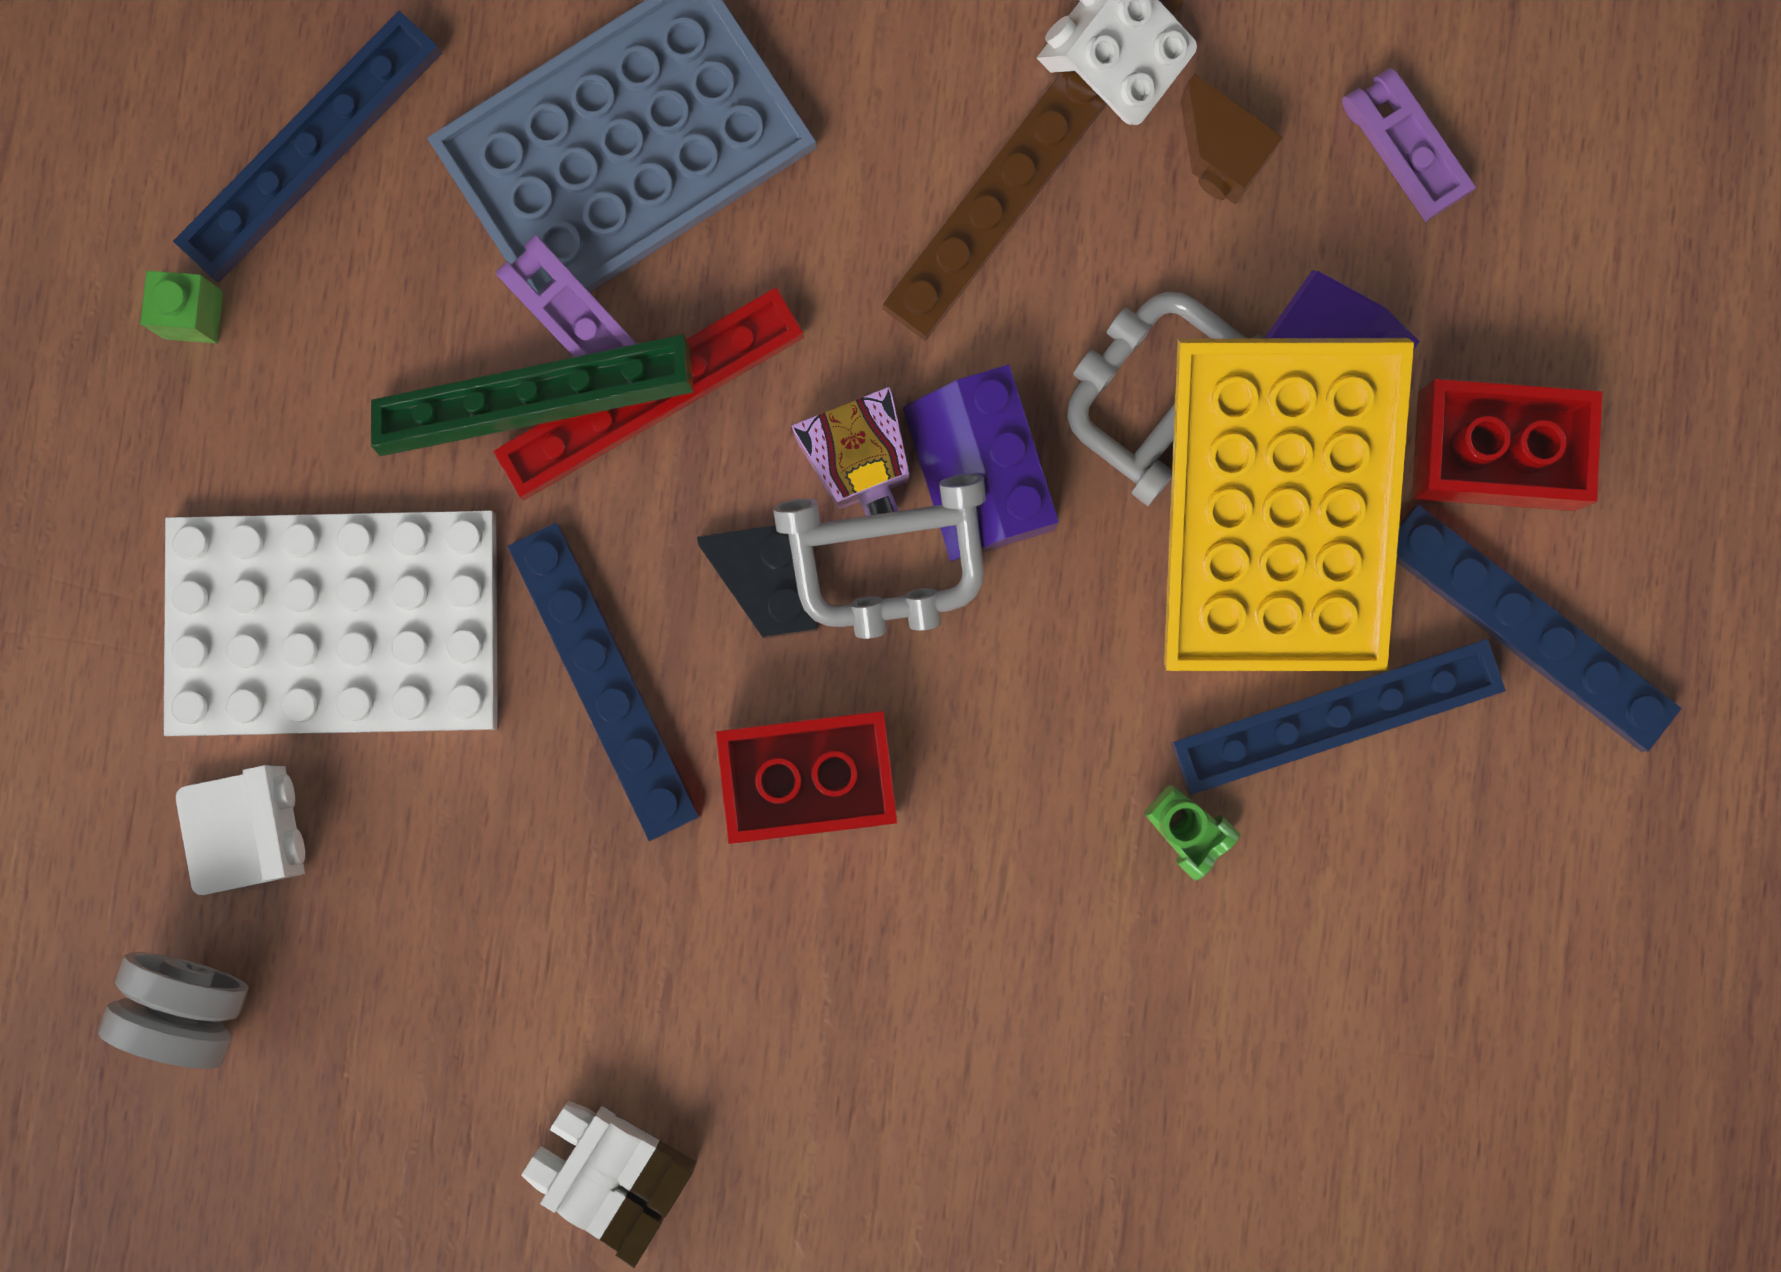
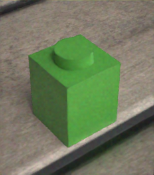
(181, 307)

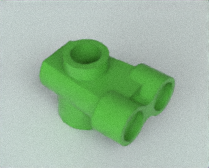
(1197, 838)

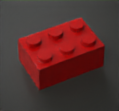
(1507, 445)
(806, 777)

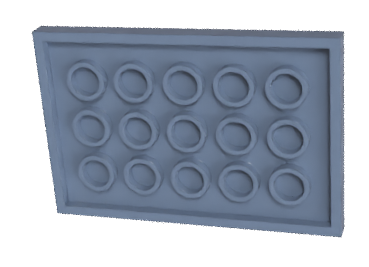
(624, 139)

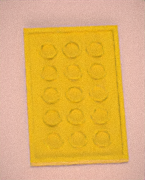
(1285, 503)

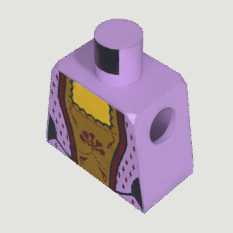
(857, 452)

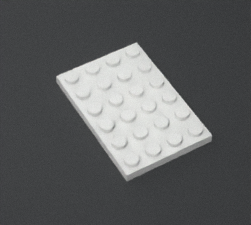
(330, 623)

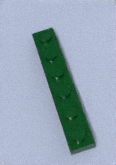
(531, 395)

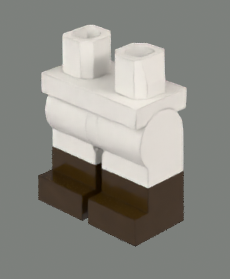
(614, 1181)

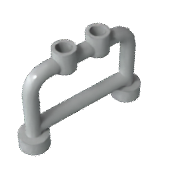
(1098, 370)
(869, 614)

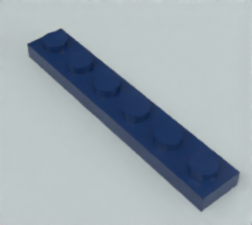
(308, 146)
(1533, 630)
(603, 681)
(1338, 717)

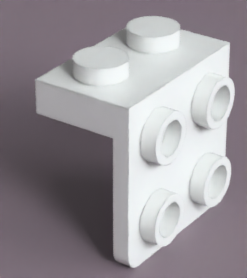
(1121, 51)
(240, 830)

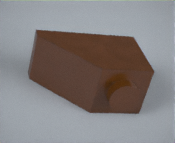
(1224, 141)

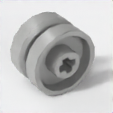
(172, 1010)

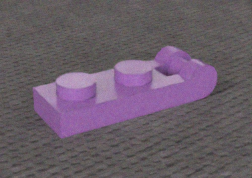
(1409, 144)
(563, 302)

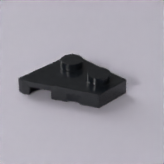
(761, 577)

